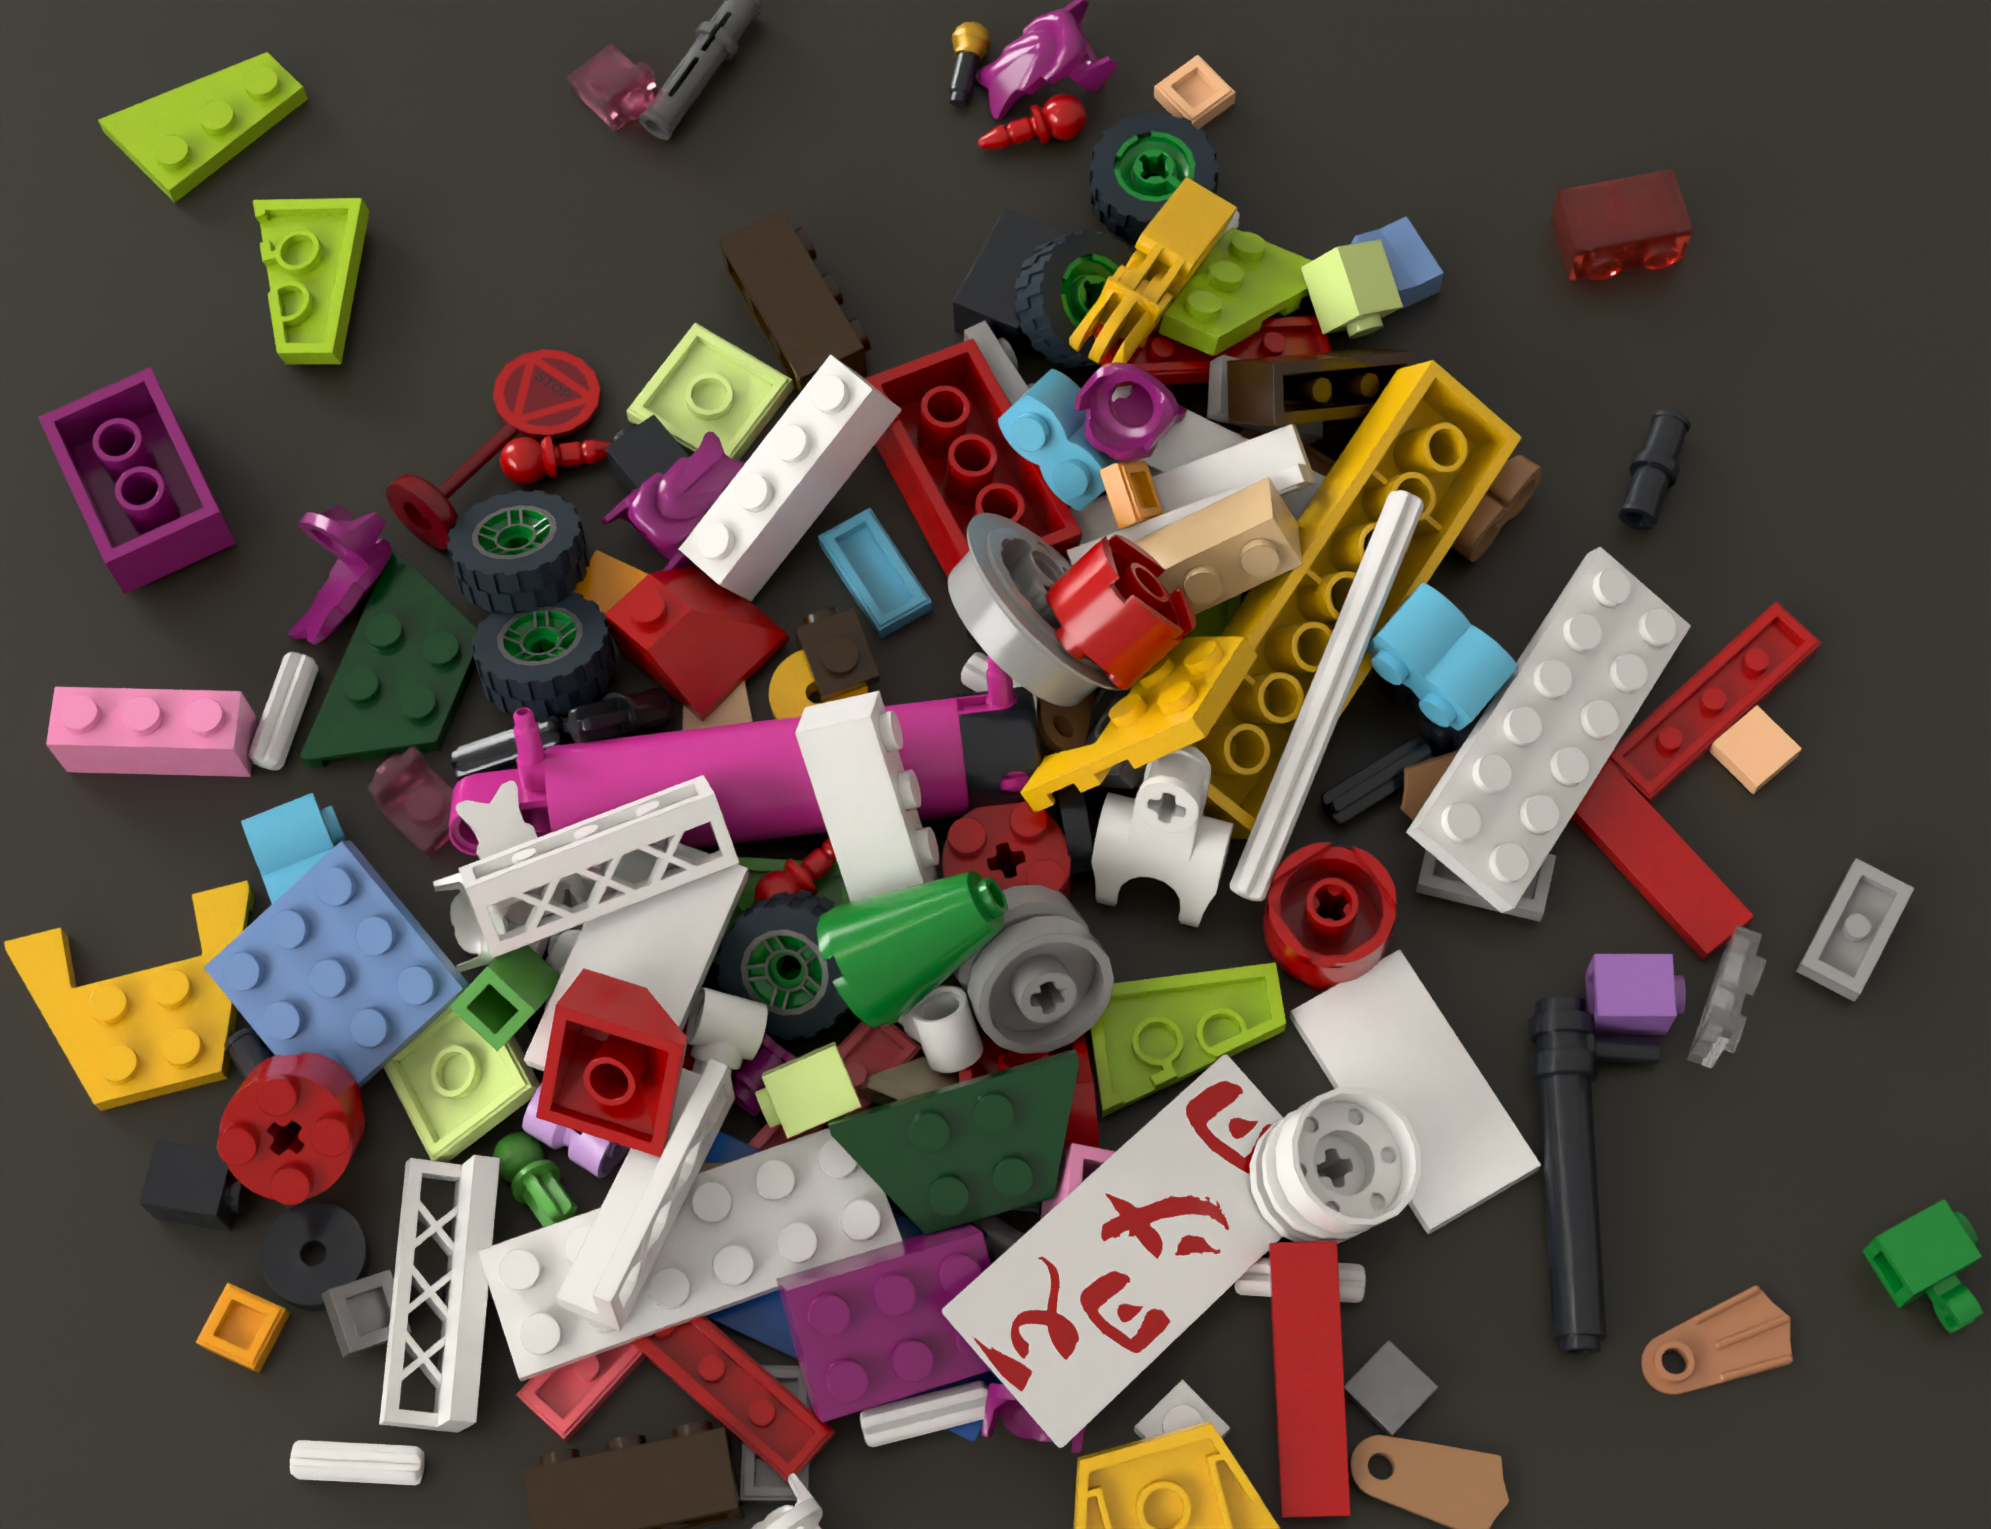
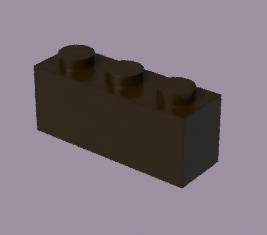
(791, 299)
(1311, 385)
(638, 1484)

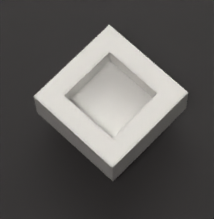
(1179, 1410)

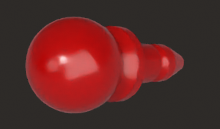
(1060, 118)
(527, 460)
(797, 877)

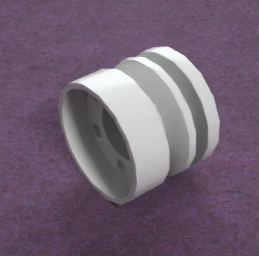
(1362, 1149)

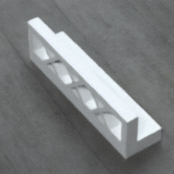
(1204, 482)
(589, 844)
(646, 1203)
(464, 1300)

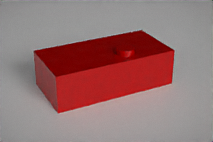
(955, 457)

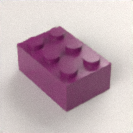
(136, 480)
(876, 1322)

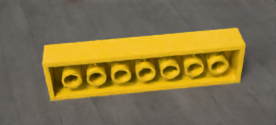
(1417, 439)

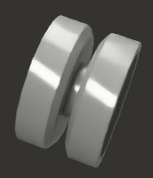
(1039, 976)

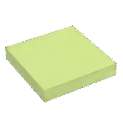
(712, 389)
(458, 1084)

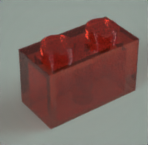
(1621, 225)

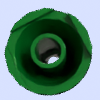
(908, 941)

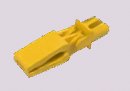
(1156, 273)

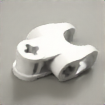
(1164, 835)

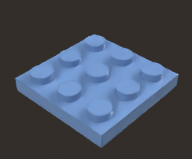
(338, 968)

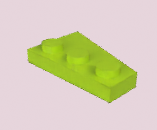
(205, 123)
(312, 273)
(1234, 292)
(1179, 1026)

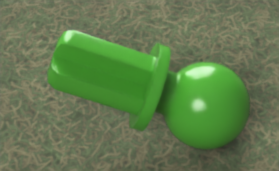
(533, 1178)

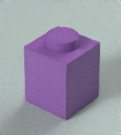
(1634, 993)

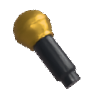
(970, 45)

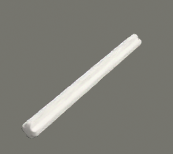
(1326, 696)

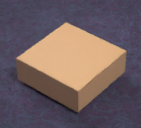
(1194, 93)
(1755, 749)

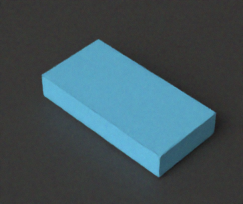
(875, 573)

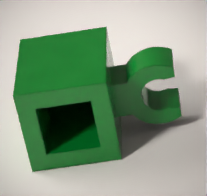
(1926, 1258)

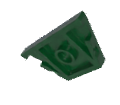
(397, 675)
(968, 1144)

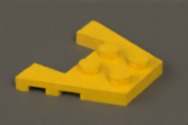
(1159, 716)
(145, 1028)
(1168, 1483)

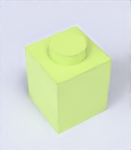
(1352, 288)
(807, 1091)

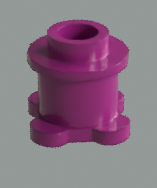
(749, 1076)

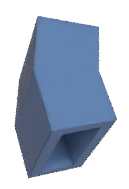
(1410, 261)

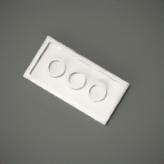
(652, 943)
(1396, 1042)

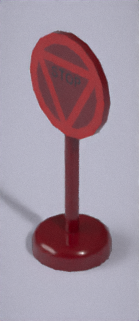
(534, 396)

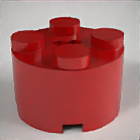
(1119, 610)
(1013, 839)
(1333, 881)
(270, 1154)

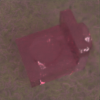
(614, 86)
(414, 799)

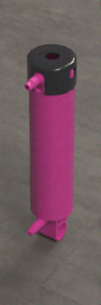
(960, 748)

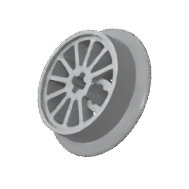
(1004, 607)

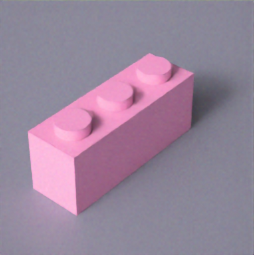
(152, 731)

